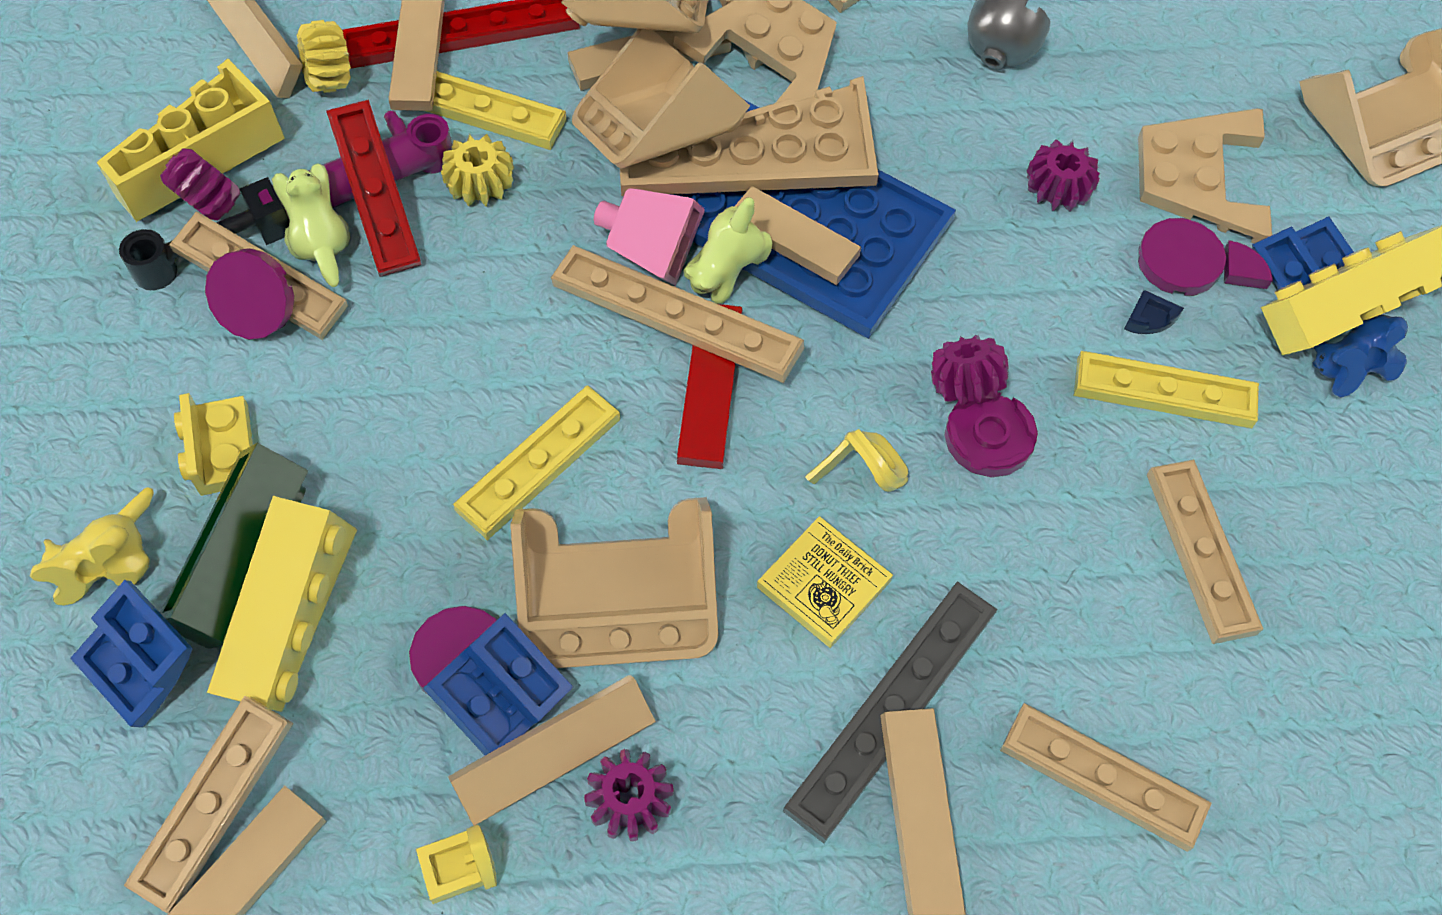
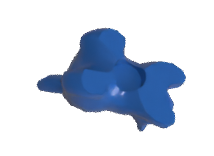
(1364, 350)

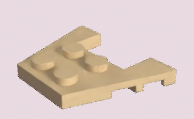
(779, 33)
(1185, 170)

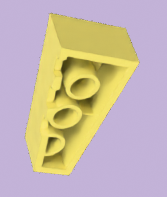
(220, 122)
(1356, 292)
(281, 602)

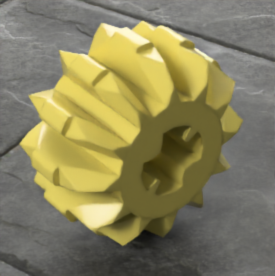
(323, 56)
(477, 170)

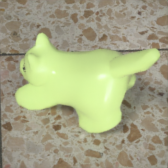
(314, 226)
(730, 247)

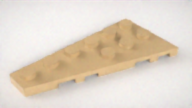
(775, 147)

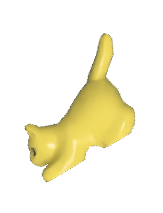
(105, 548)

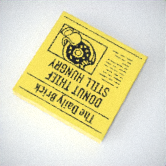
(824, 581)

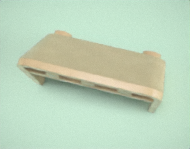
(640, 14)
(655, 103)
(1392, 125)
(620, 595)

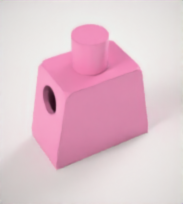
(651, 230)

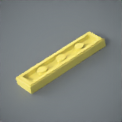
(497, 111)
(1166, 389)
(536, 462)

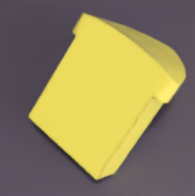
(457, 865)

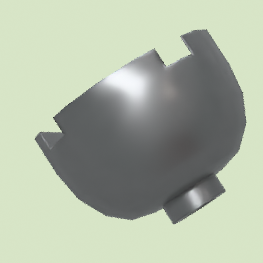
(1006, 31)

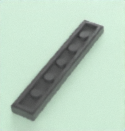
(908, 685)

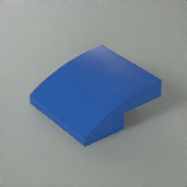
(1299, 253)
(132, 655)
(498, 686)

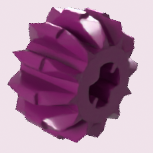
(1063, 175)
(200, 184)
(970, 370)
(637, 810)

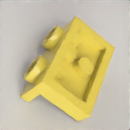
(212, 440)

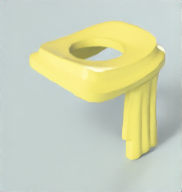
(879, 455)

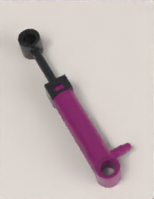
(408, 151)

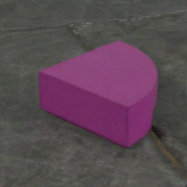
(1245, 267)

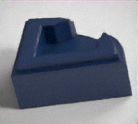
(1152, 314)

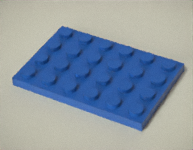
(888, 221)

